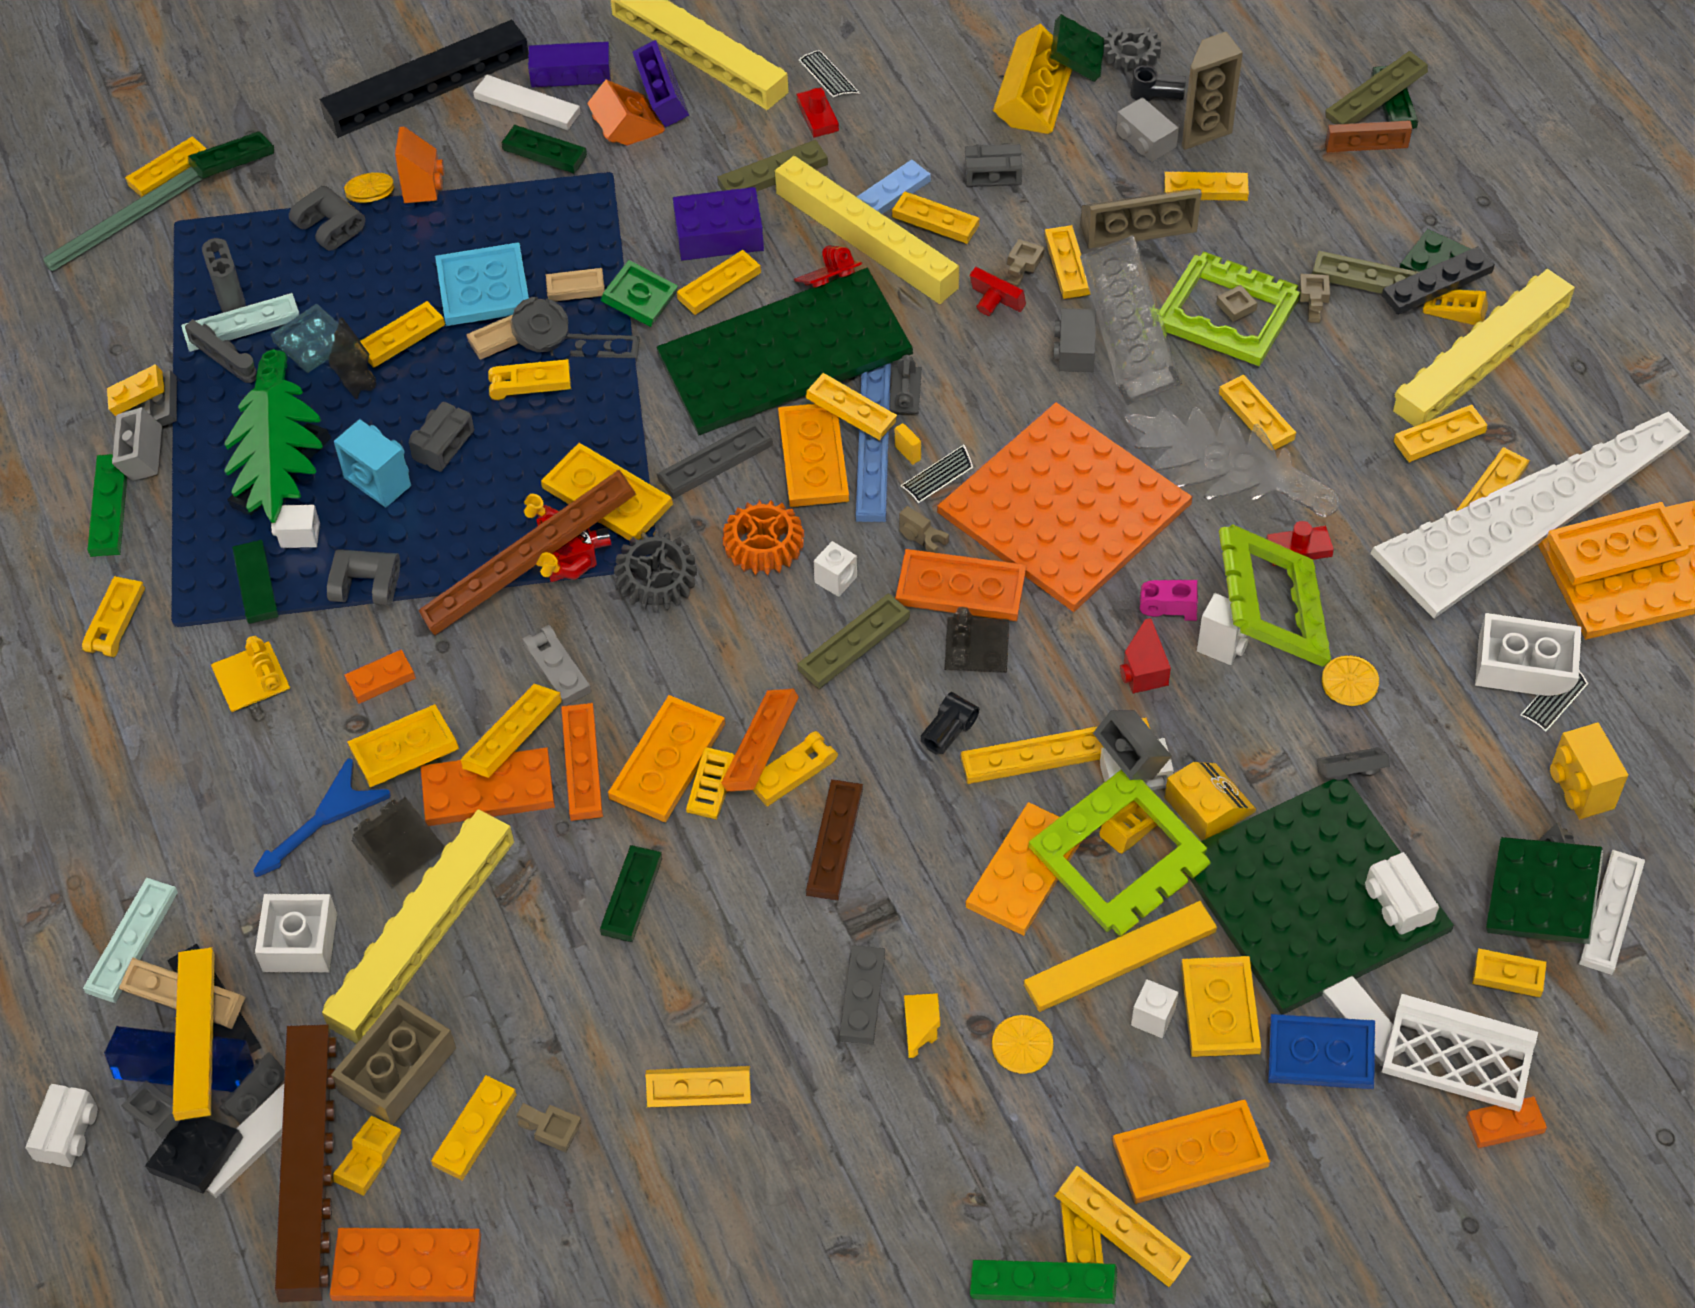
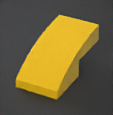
(369, 1154)

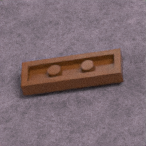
(1368, 136)

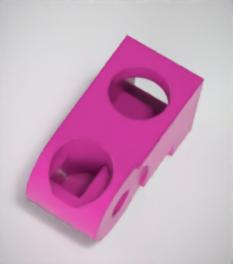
(1170, 598)

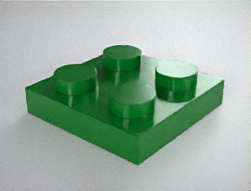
(639, 293)

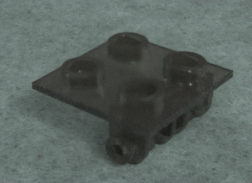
(350, 360)
(976, 643)

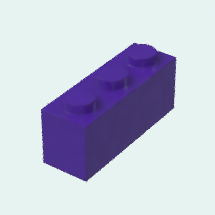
(569, 64)
(660, 83)

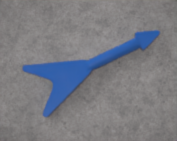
(337, 803)

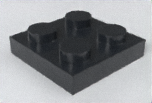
(194, 1152)

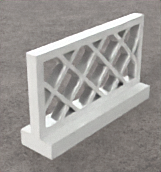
(1464, 1031)

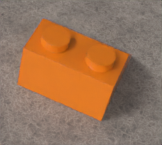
(624, 114)
(418, 168)

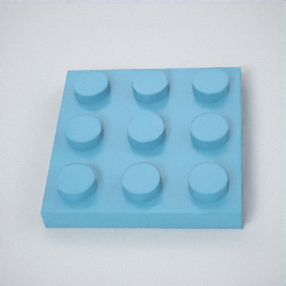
(481, 283)

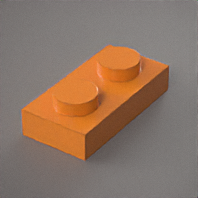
(379, 676)
(1500, 1125)

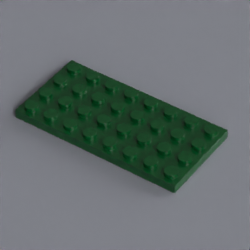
(783, 350)

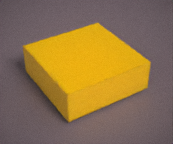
(908, 443)

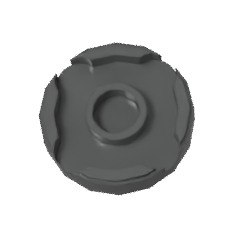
(539, 324)

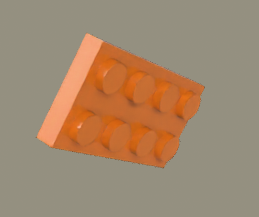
(955, 581)
(515, 787)
(406, 1264)

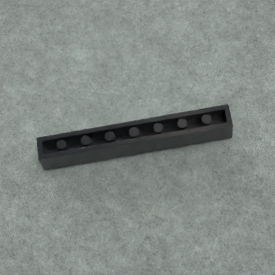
(424, 78)

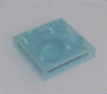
(307, 338)

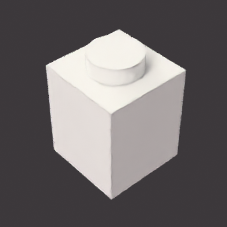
(297, 526)
(1154, 1008)

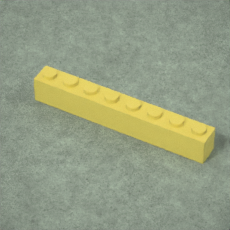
(705, 48)
(867, 229)
(1483, 348)
(418, 926)

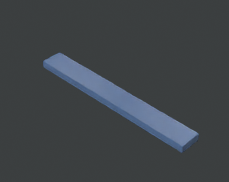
(872, 453)

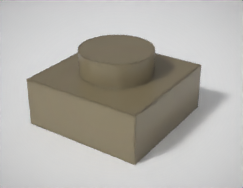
(1236, 303)

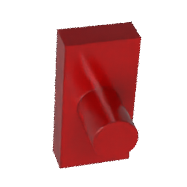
(817, 112)
(995, 291)
(1305, 540)

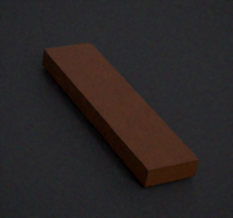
(834, 840)

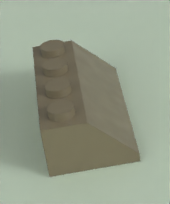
(1212, 90)
(1141, 216)

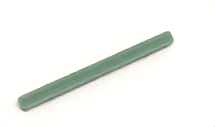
(121, 219)

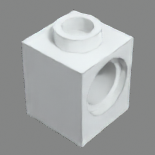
(835, 568)

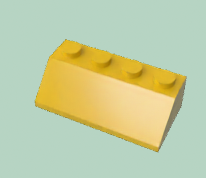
(1032, 84)

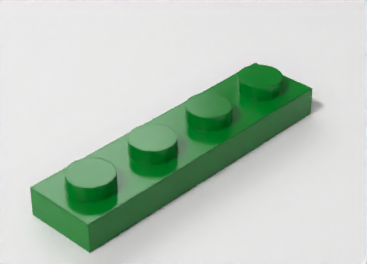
(107, 508)
(1044, 1281)

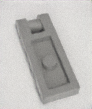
(556, 665)

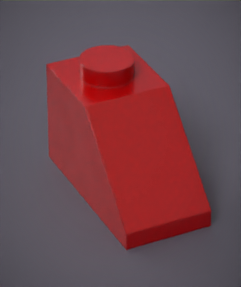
(1145, 661)

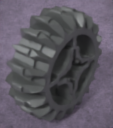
(634, 560)

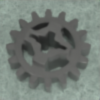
(1132, 47)

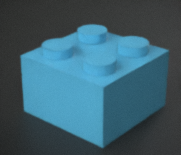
(373, 462)

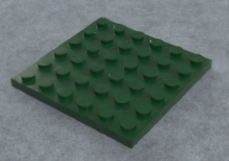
(1298, 897)

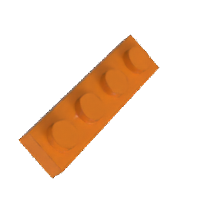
(760, 740)
(581, 762)

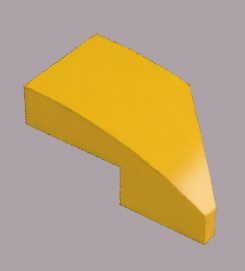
(922, 1020)

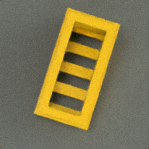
(1473, 311)
(713, 763)
(1122, 837)

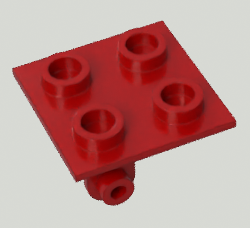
(837, 261)

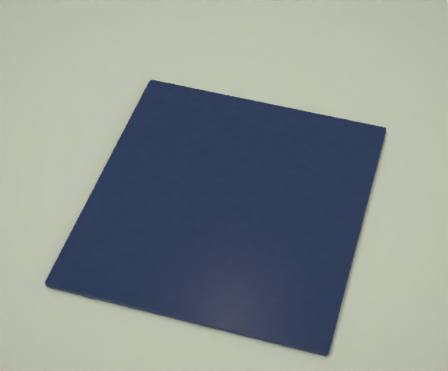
(446, 518)

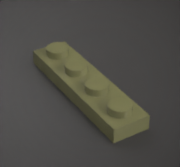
(1377, 90)
(762, 173)
(1358, 272)
(853, 641)

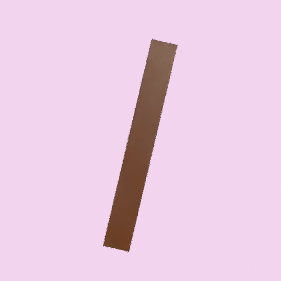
(526, 552)

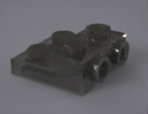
(396, 841)

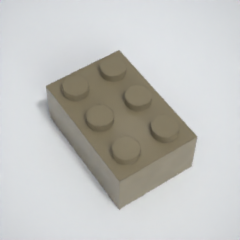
(394, 1061)

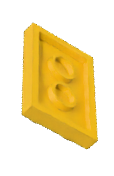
(402, 745)
(1220, 1006)

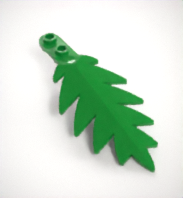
(270, 436)

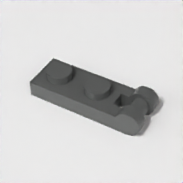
(221, 351)

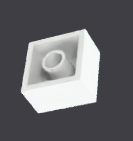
(296, 933)

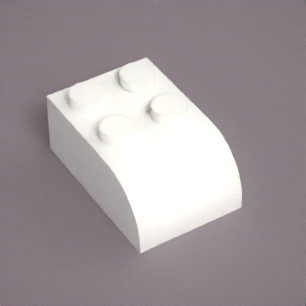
(1527, 655)

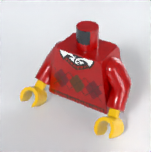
(573, 557)

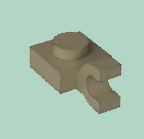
(1022, 258)
(1316, 291)
(919, 528)
(552, 1128)

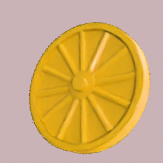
(369, 187)
(1350, 680)
(1022, 1044)

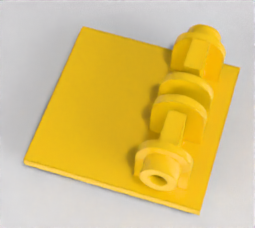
(250, 675)

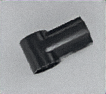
(1150, 84)
(953, 717)

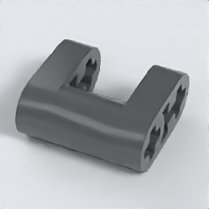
(343, 218)
(223, 275)
(364, 564)

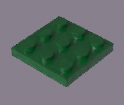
(1545, 890)

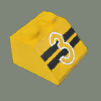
(1206, 799)

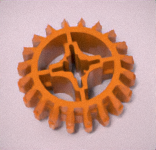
(764, 527)

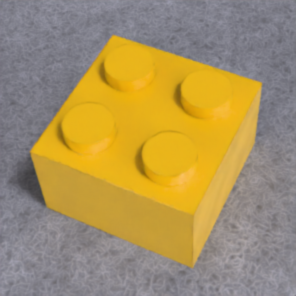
(1588, 771)

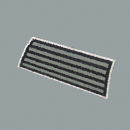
(827, 74)
(939, 474)
(1547, 709)

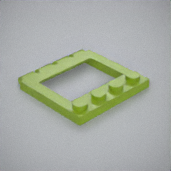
(1225, 338)
(1236, 547)
(1143, 893)

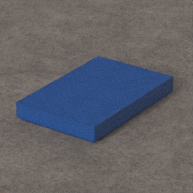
(1322, 1051)

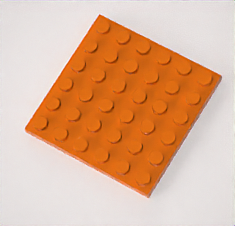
(1065, 505)

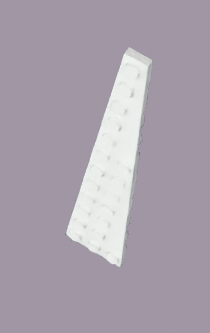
(1472, 545)

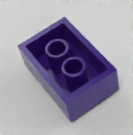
(718, 223)

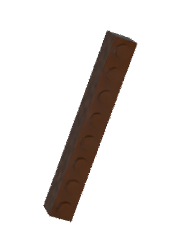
(304, 1164)

